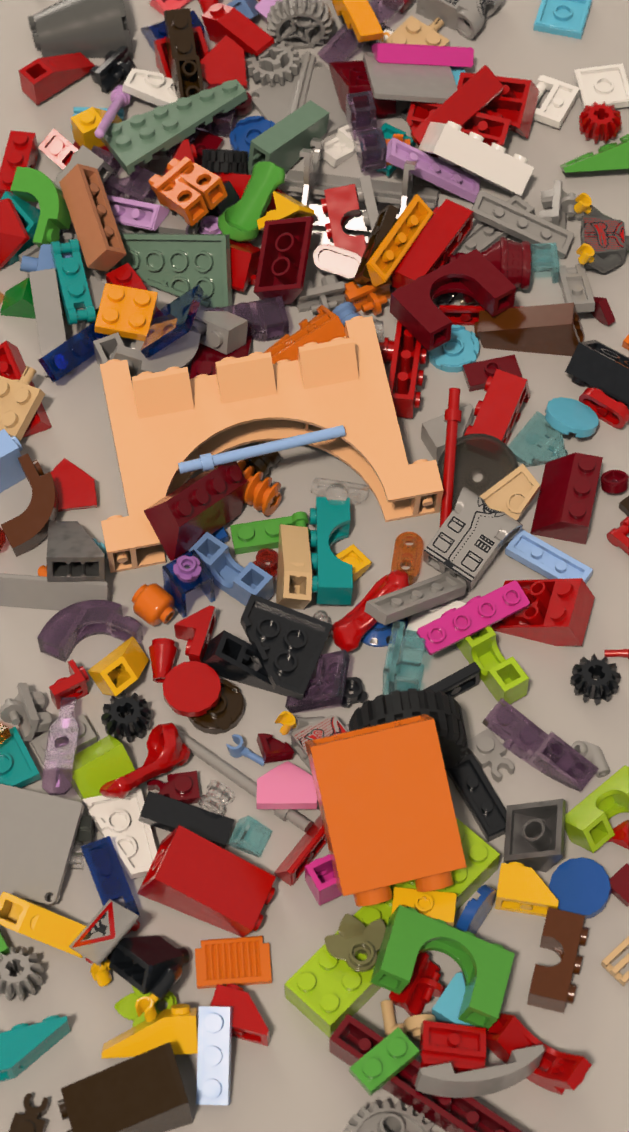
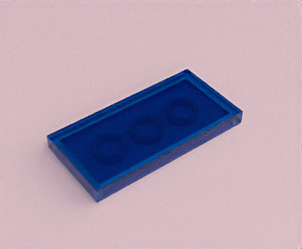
(172, 321)

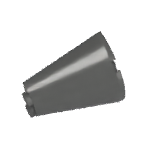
(82, 27)

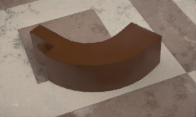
(32, 525)

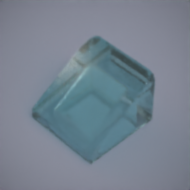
(249, 836)

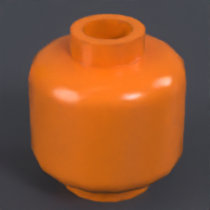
(153, 604)

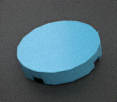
(458, 351)
(571, 416)

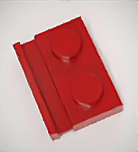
(452, 1043)

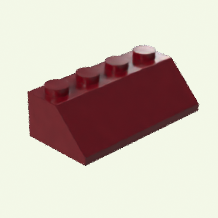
(198, 508)

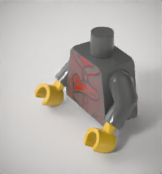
(601, 238)

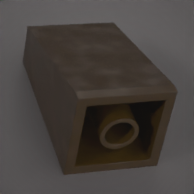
(129, 1096)

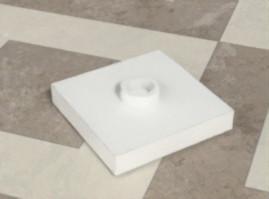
(603, 84)

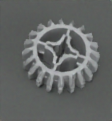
(300, 22)

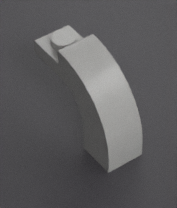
(176, 354)

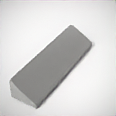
(38, 593)

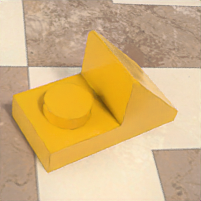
(285, 208)

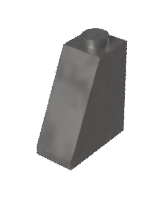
(73, 554)

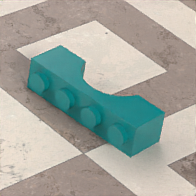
(333, 577)

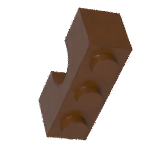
(551, 985)

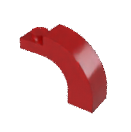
(556, 1069)

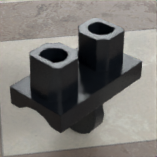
(113, 70)

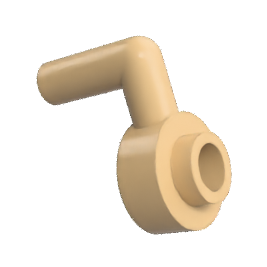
(411, 1025)

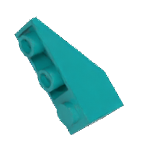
(27, 1043)

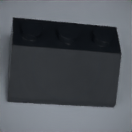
(601, 368)

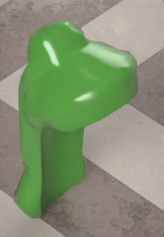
(242, 217)

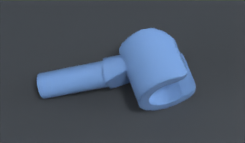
(241, 750)

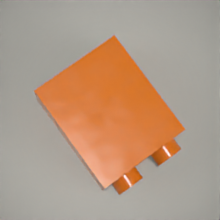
(386, 808)

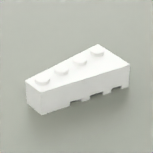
(476, 156)

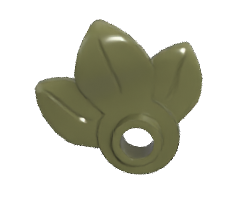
(355, 940)

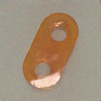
(408, 555)

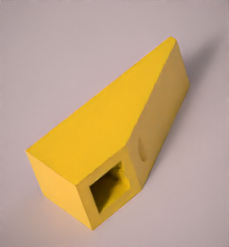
(38, 922)

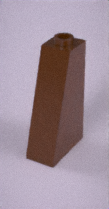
(532, 329)

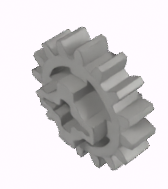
(274, 64)

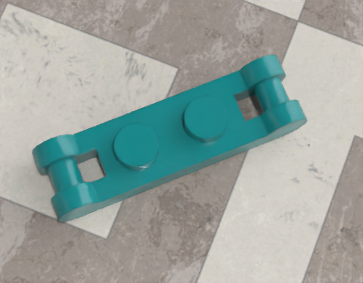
(72, 282)

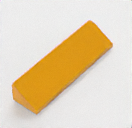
(398, 240)

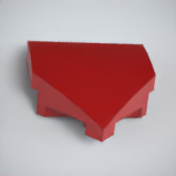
(225, 63)
(74, 487)

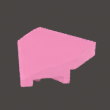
(286, 788)

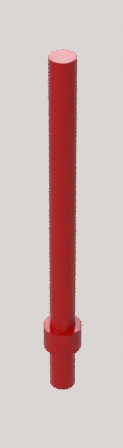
(452, 418)

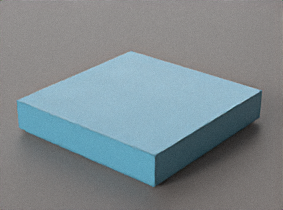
(563, 17)

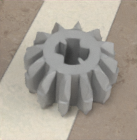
(22, 982)

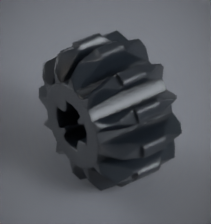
(587, 671)
(126, 717)

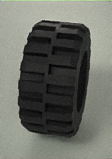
(415, 702)

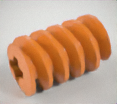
(260, 492)

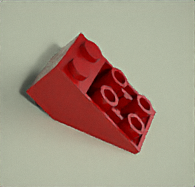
(555, 614)

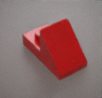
(198, 631)

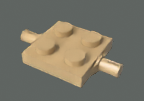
(417, 33)
(18, 403)

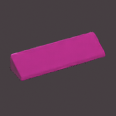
(423, 54)

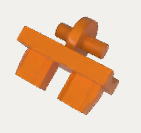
(368, 296)

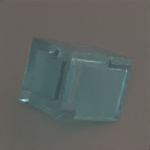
(545, 259)

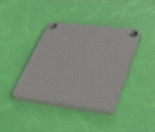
(409, 81)
(275, 101)
(35, 842)

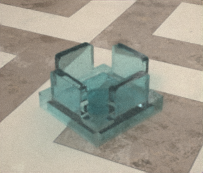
(403, 660)

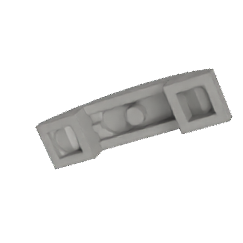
(443, 1082)

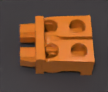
(188, 189)

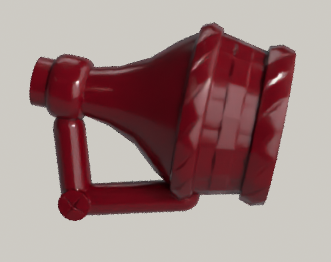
(510, 258)

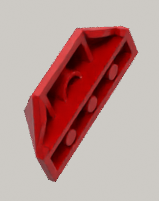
(490, 127)

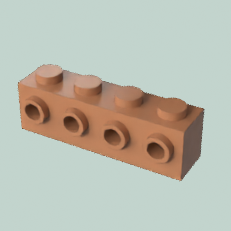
(92, 218)

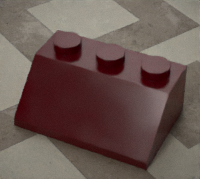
(283, 258)
(567, 497)

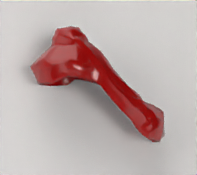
(354, 625)
(164, 754)

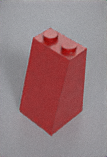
(208, 883)

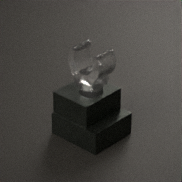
(84, 836)

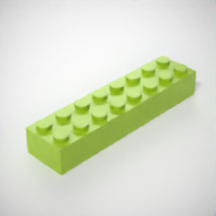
(329, 989)

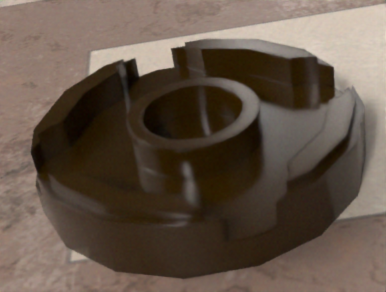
(225, 714)

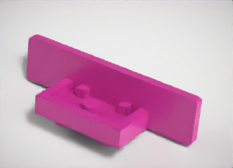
(473, 617)

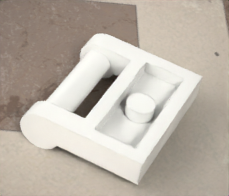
(557, 103)

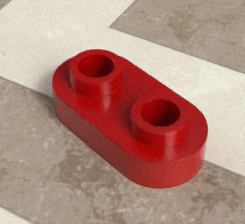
(606, 408)

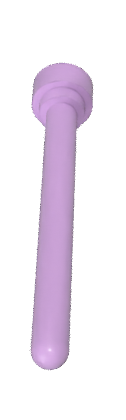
(119, 99)

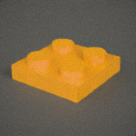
(126, 311)

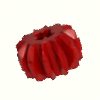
(600, 122)

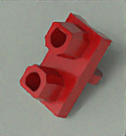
(421, 986)

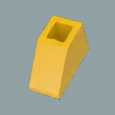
(119, 668)

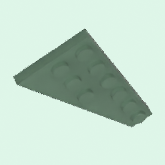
(168, 125)
(181, 263)

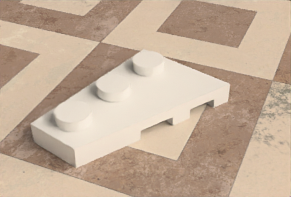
(151, 87)
(130, 837)

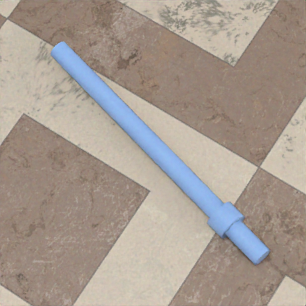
(207, 461)

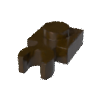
(31, 1119)

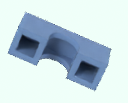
(229, 575)

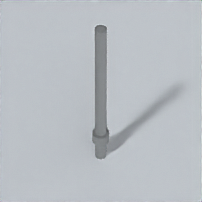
(241, 780)

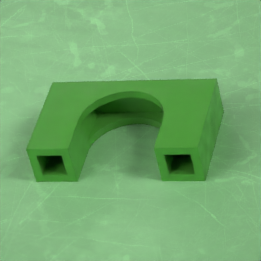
(483, 963)

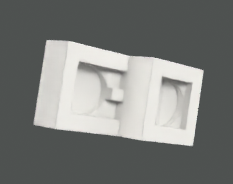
(339, 148)

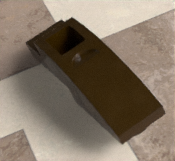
(182, 53)

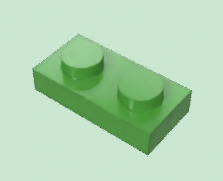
(384, 1061)

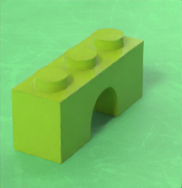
(501, 676)
(589, 820)

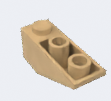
(294, 567)

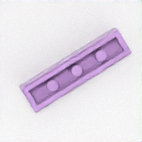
(137, 213)

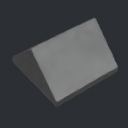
(535, 834)

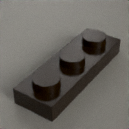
(383, 224)

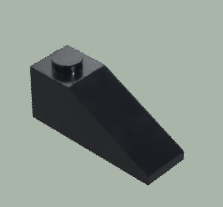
(236, 661)

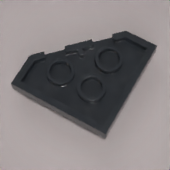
(285, 643)

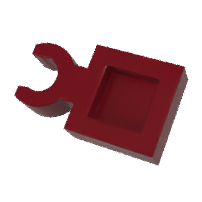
(179, 787)

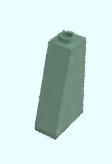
(288, 137)

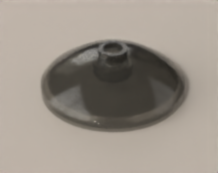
(483, 455)

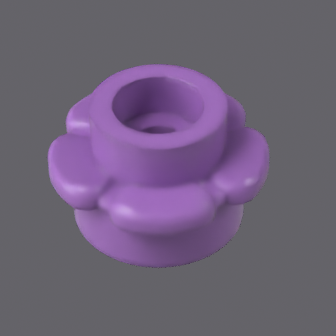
(190, 574)

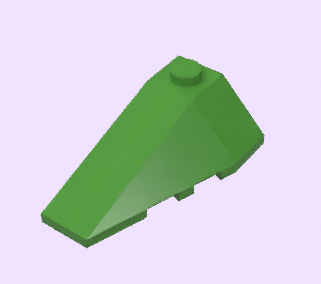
(609, 157)

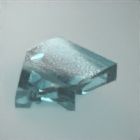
(537, 443)

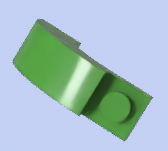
(54, 214)

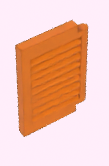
(233, 962)

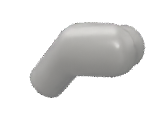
(594, 755)

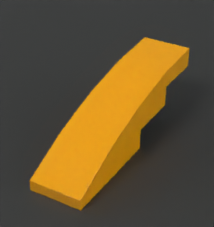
(360, 18)

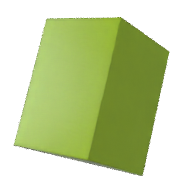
(98, 765)

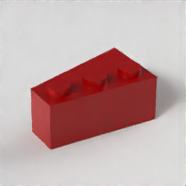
(514, 102)
(500, 406)

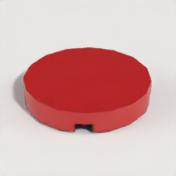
(192, 688)

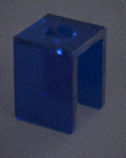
(179, 589)

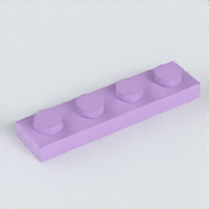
(433, 170)

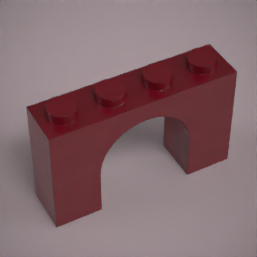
(468, 275)

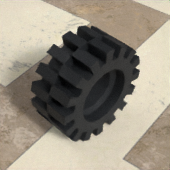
(225, 160)

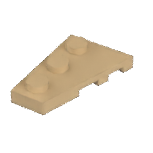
(512, 492)

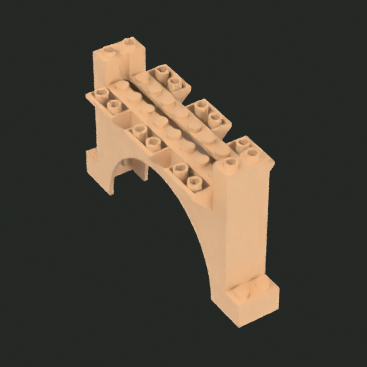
(250, 401)

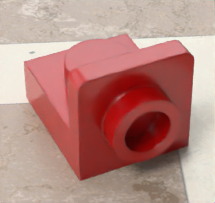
(70, 686)

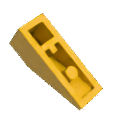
(171, 1025)

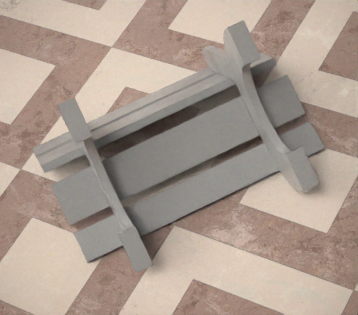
(314, 183)

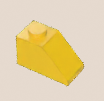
(85, 124)
(523, 891)

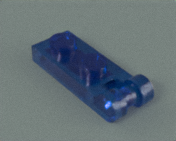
(108, 873)

